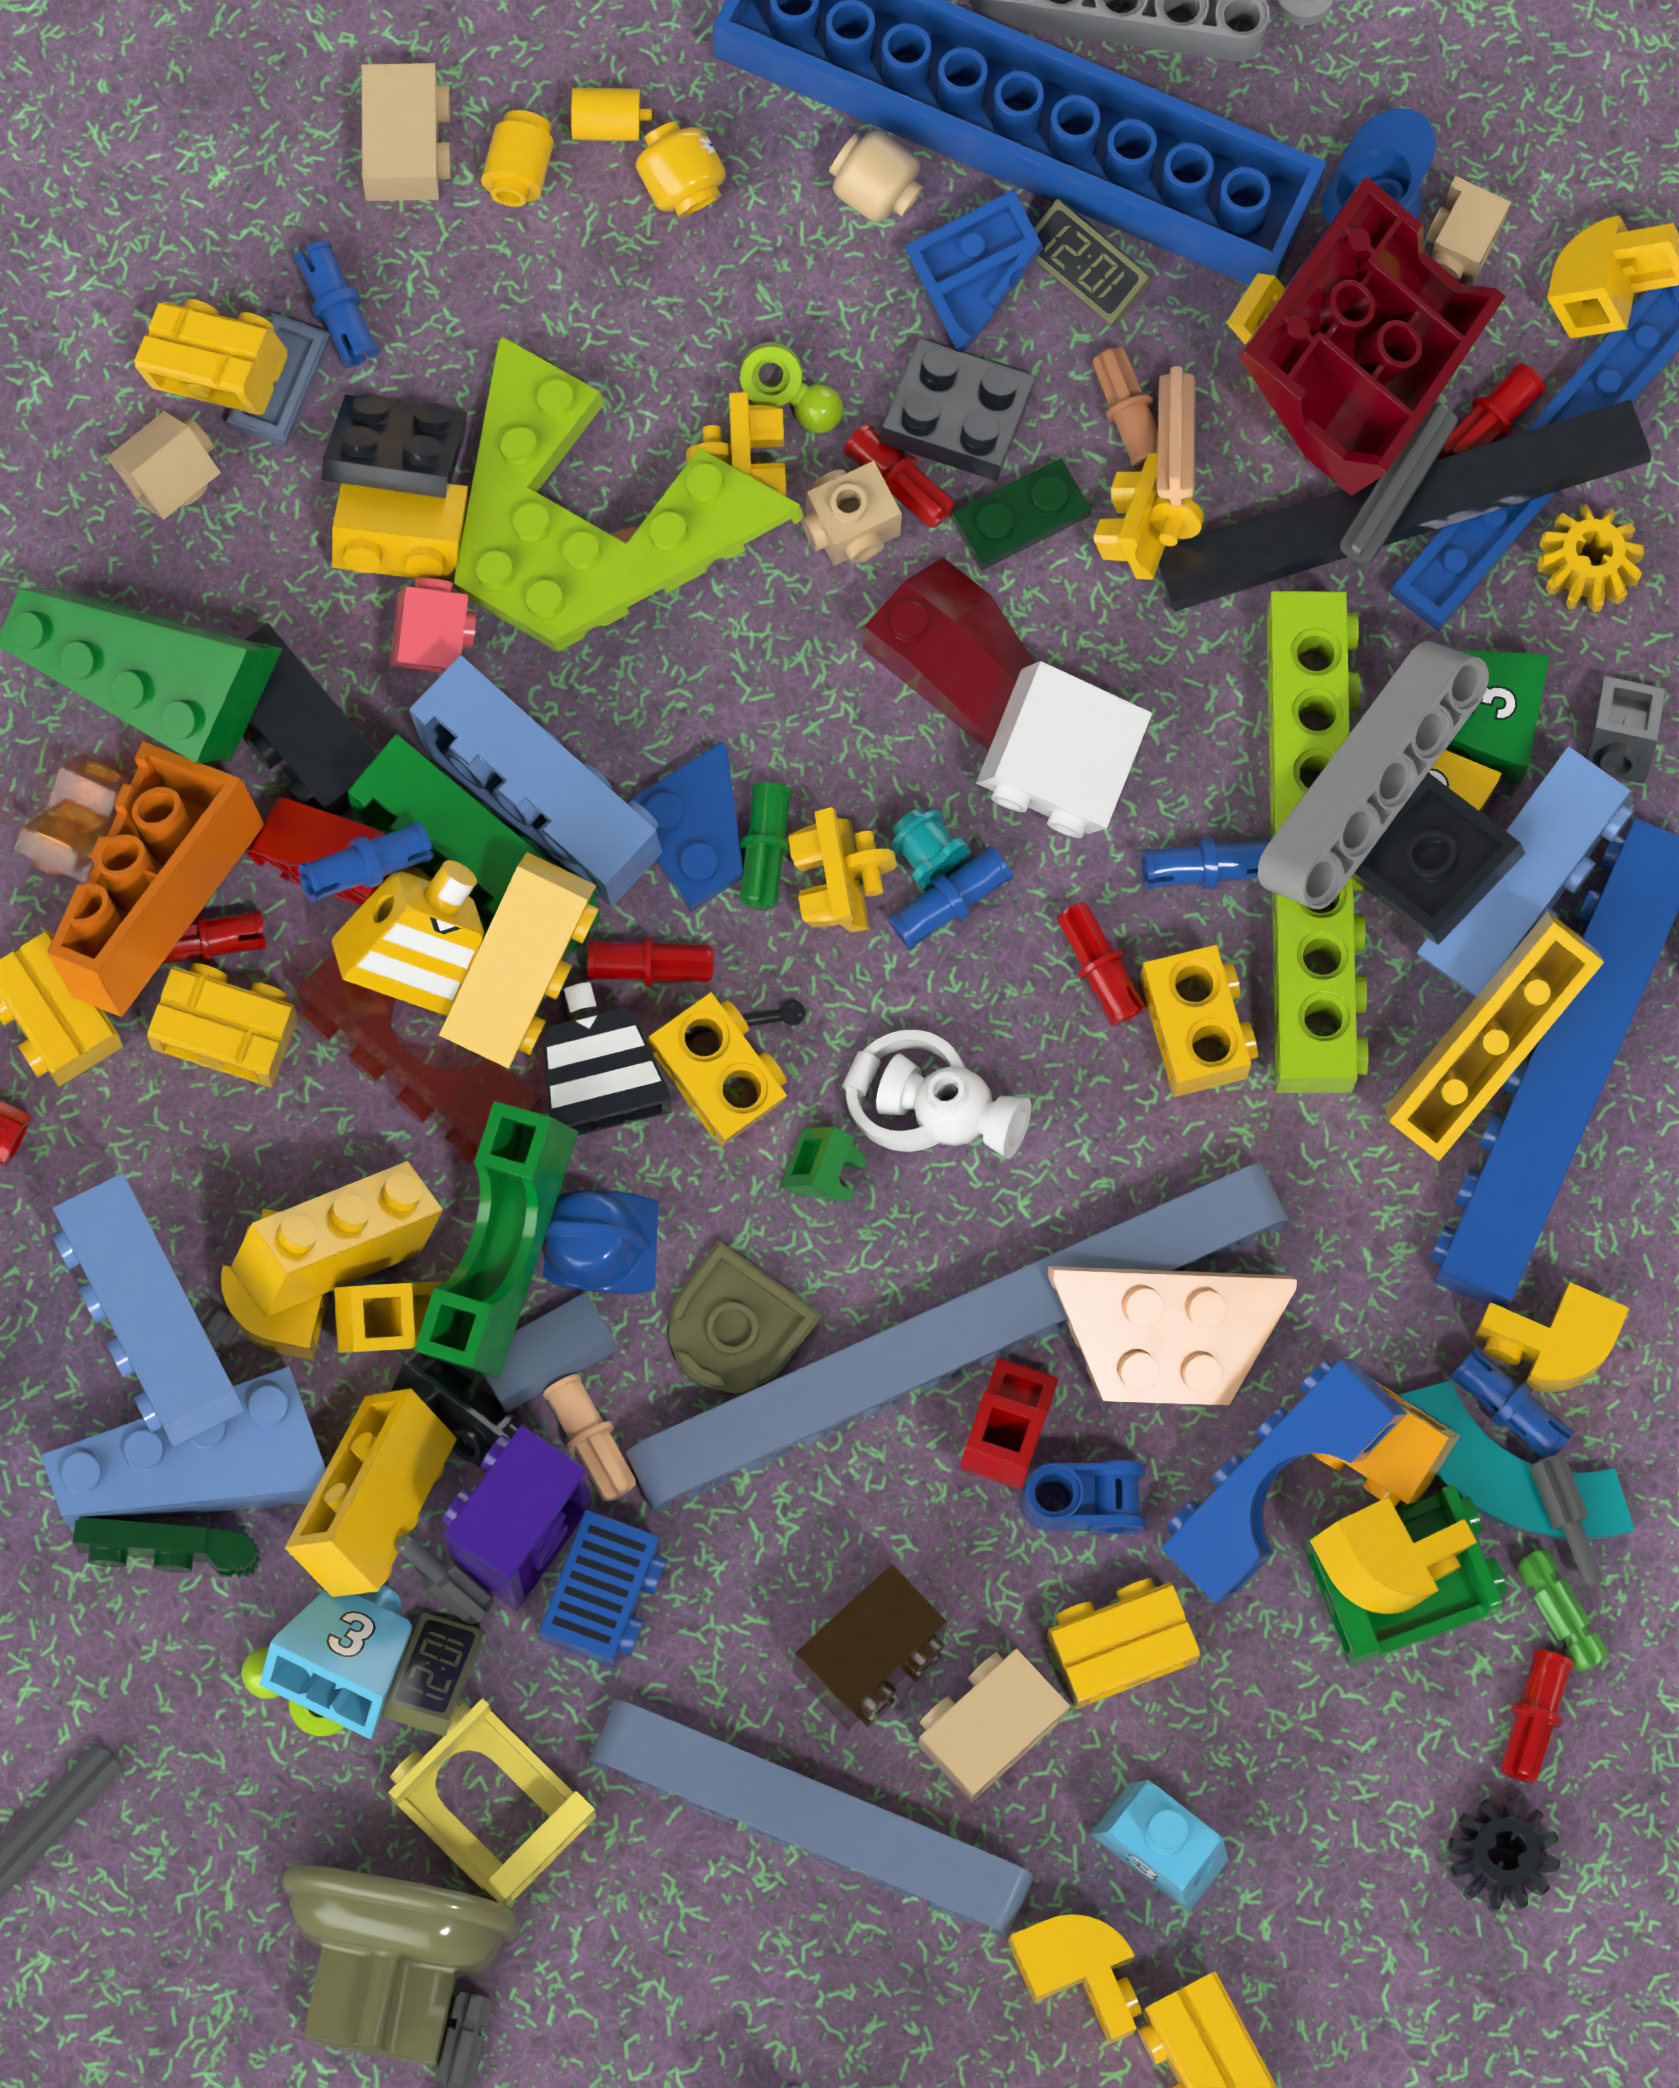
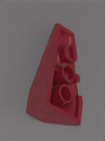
(950, 647)

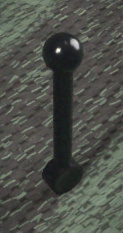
(791, 1013)

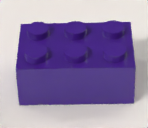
(517, 1515)

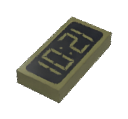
(1089, 263)
(433, 1674)

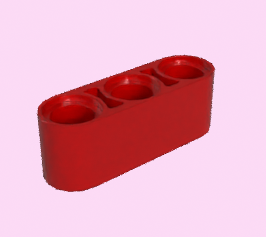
(304, 834)

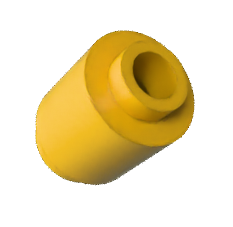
(518, 158)

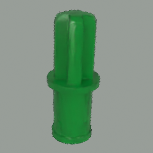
(765, 845)

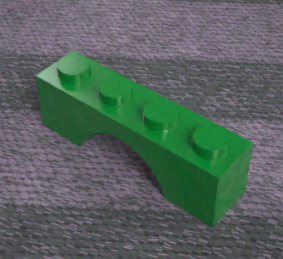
(520, 1180)

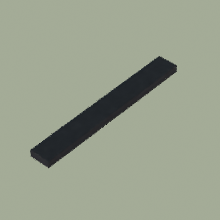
(1450, 493)

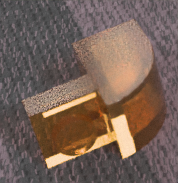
(73, 818)

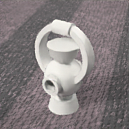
(948, 1104)

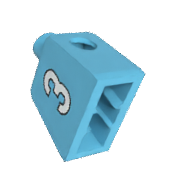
(341, 1657)
(1162, 1842)

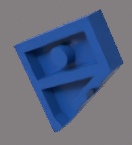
(975, 264)
(697, 827)

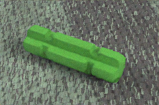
(1562, 1609)

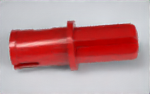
(1496, 411)
(901, 476)
(219, 937)
(649, 961)
(1101, 965)
(1536, 1715)

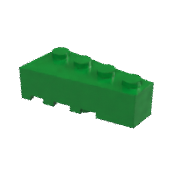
(149, 670)
(409, 788)

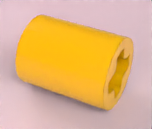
(607, 114)

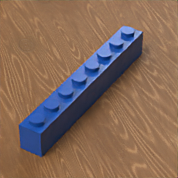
(1564, 1074)

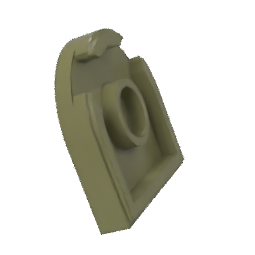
(736, 1325)

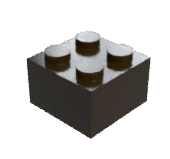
(871, 1649)

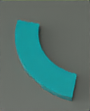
(1504, 1483)

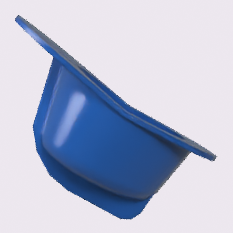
(1393, 153)
(602, 1242)

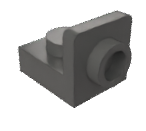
(1626, 728)

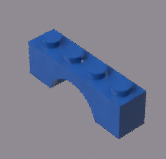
(1226, 1535)

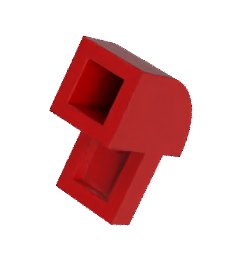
(1009, 1424)

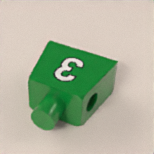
(1505, 720)

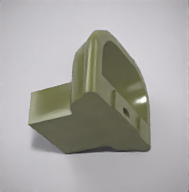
(390, 1957)

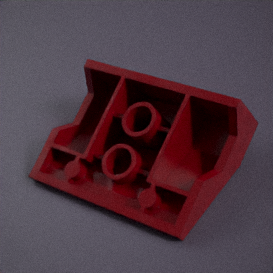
(1364, 339)

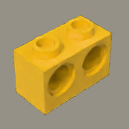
(1183, 1022)
(702, 1077)

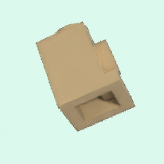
(1466, 229)

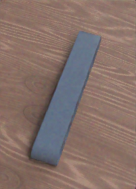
(813, 1816)

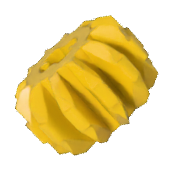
(1575, 571)

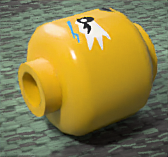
(680, 169)

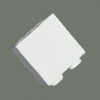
(1063, 750)

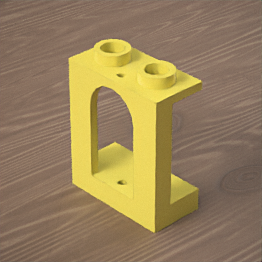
(485, 1733)

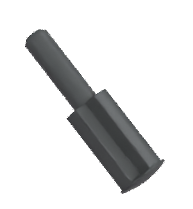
(1566, 1511)
(448, 1582)

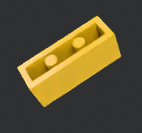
(521, 961)
(336, 1238)
(371, 1493)

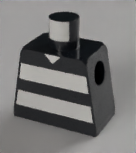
(600, 1066)

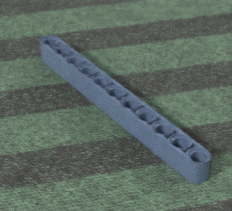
(943, 1341)

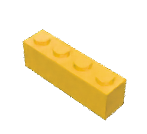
(1493, 1035)

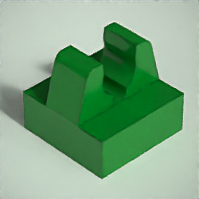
(819, 1162)

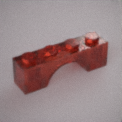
(451, 1097)

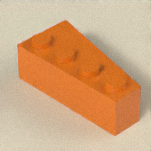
(151, 875)

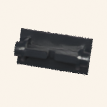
(473, 1424)

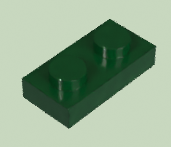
(1021, 514)

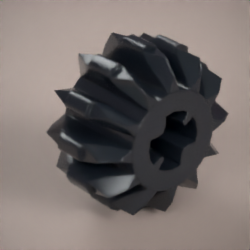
(1523, 1868)

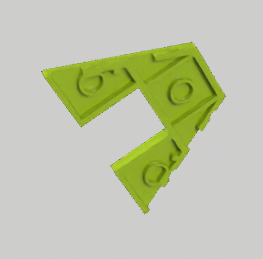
(552, 567)

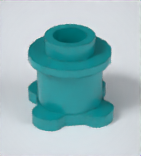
(928, 846)

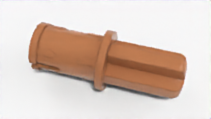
(1127, 404)

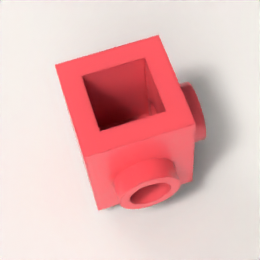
(431, 626)

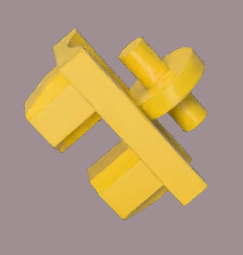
(749, 428)
(1148, 521)
(833, 846)

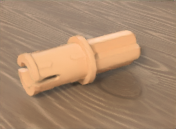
(590, 1437)

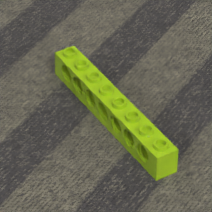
(1303, 1060)

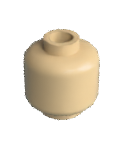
(876, 176)

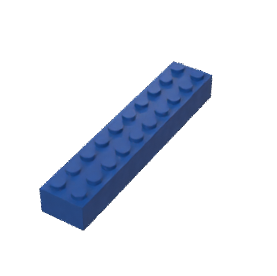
(1038, 122)

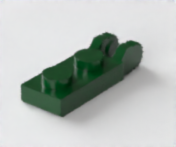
(170, 1546)

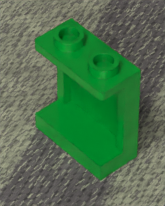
(1462, 1597)

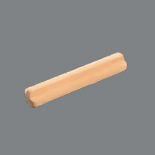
(1176, 436)

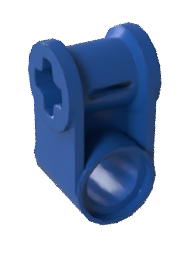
(1090, 1497)

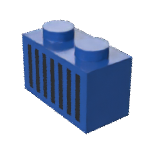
(602, 1590)

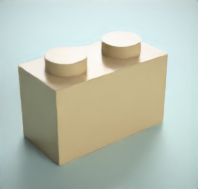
(402, 132)
(991, 1723)

